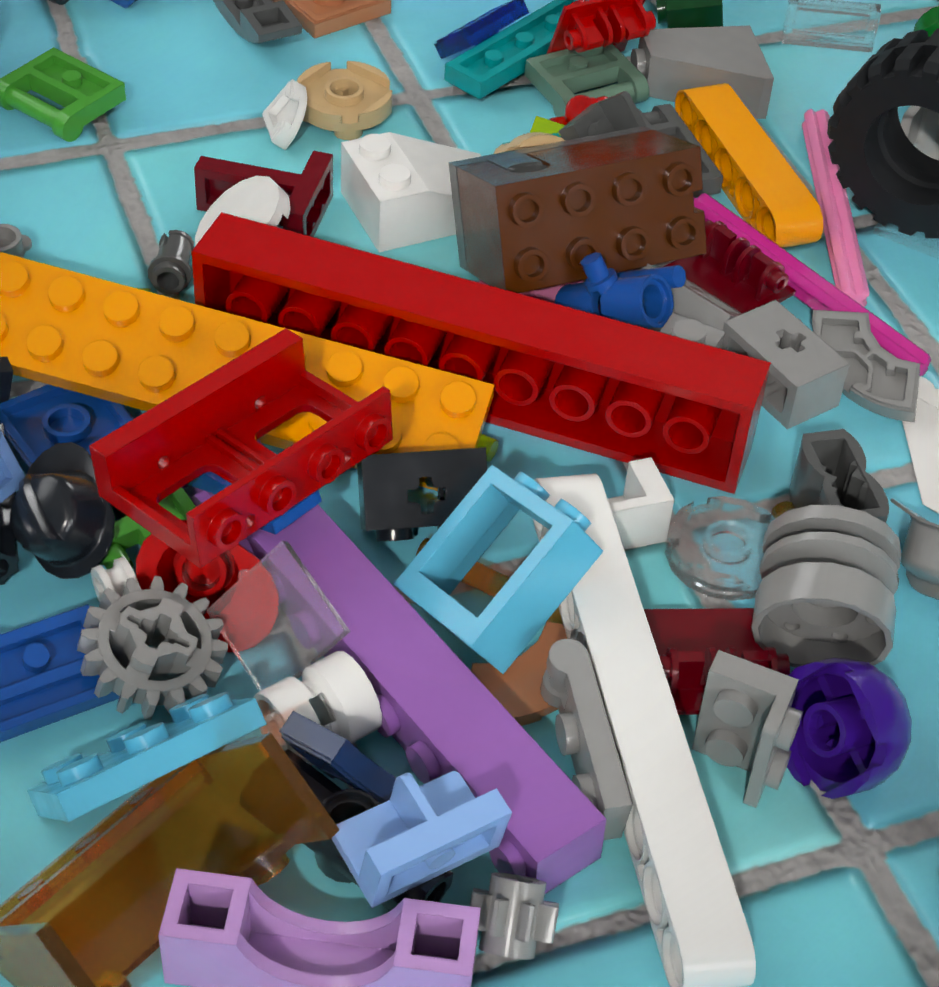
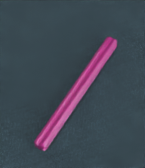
(811, 287)

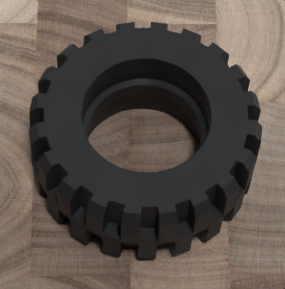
(870, 143)

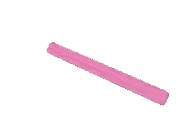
(835, 209)

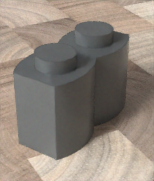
(833, 473)

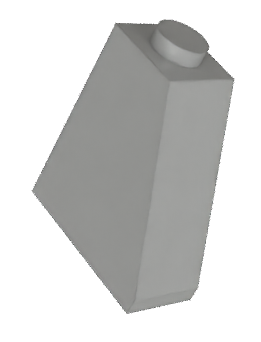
(704, 57)

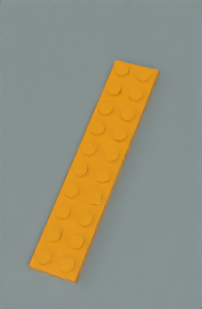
(150, 346)

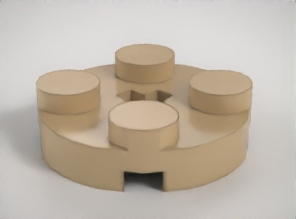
(346, 98)

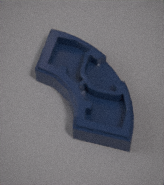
(337, 757)

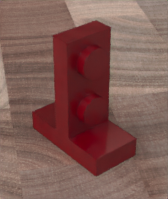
(307, 192)

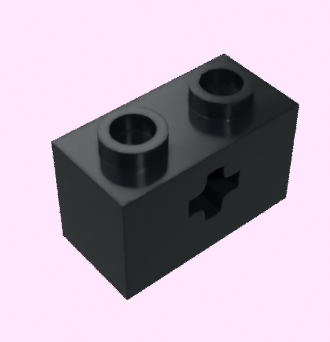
(388, 477)

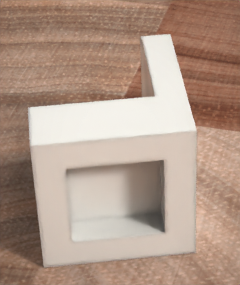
(644, 508)

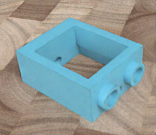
(530, 592)

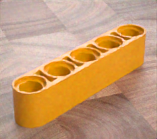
(752, 167)

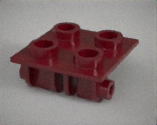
(736, 270)
(690, 640)

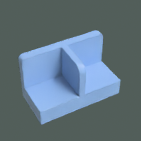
(419, 834)

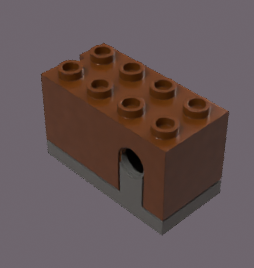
(545, 207)

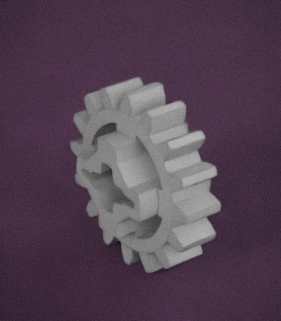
(124, 628)

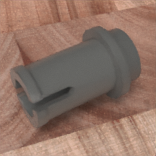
(170, 268)

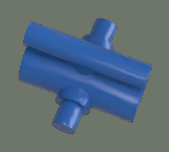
(628, 296)

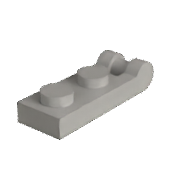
(586, 732)

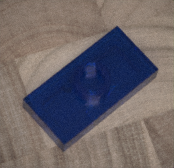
(481, 28)

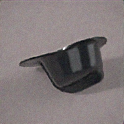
(61, 513)

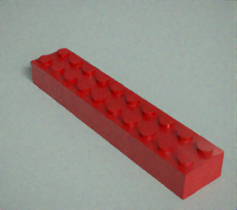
(552, 366)

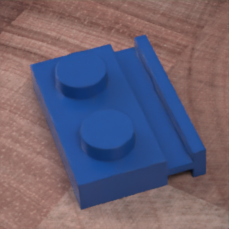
(43, 675)

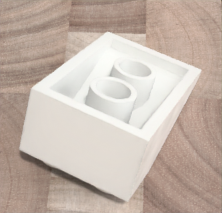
(400, 188)

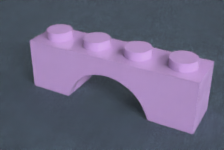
(233, 935)

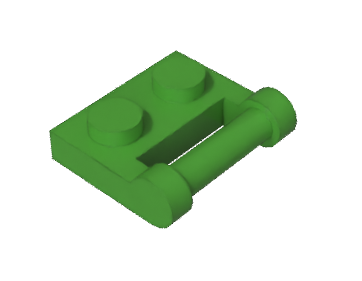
(67, 81)

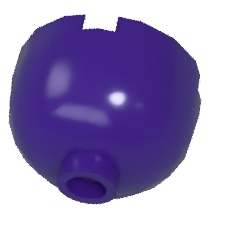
(850, 726)

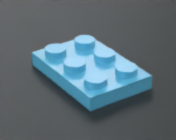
(143, 755)

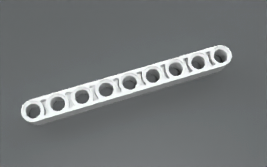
(670, 823)

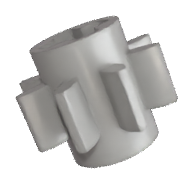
(514, 915)

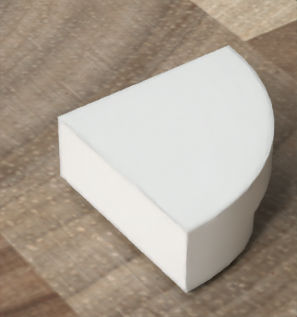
(286, 114)

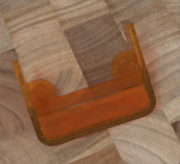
(105, 896)

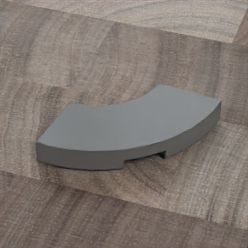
(874, 375)

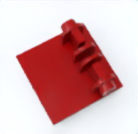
(601, 23)

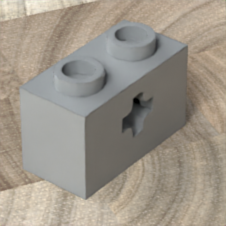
(804, 371)

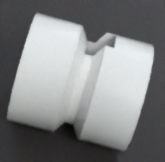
(331, 694)

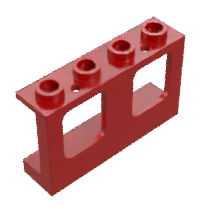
(217, 430)

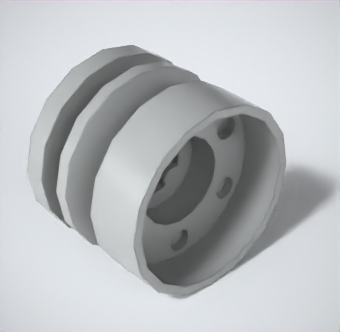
(827, 585)

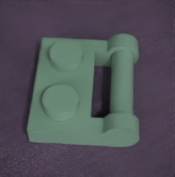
(568, 72)

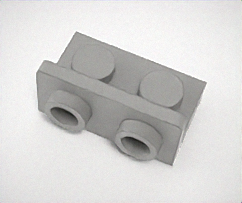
(748, 721)

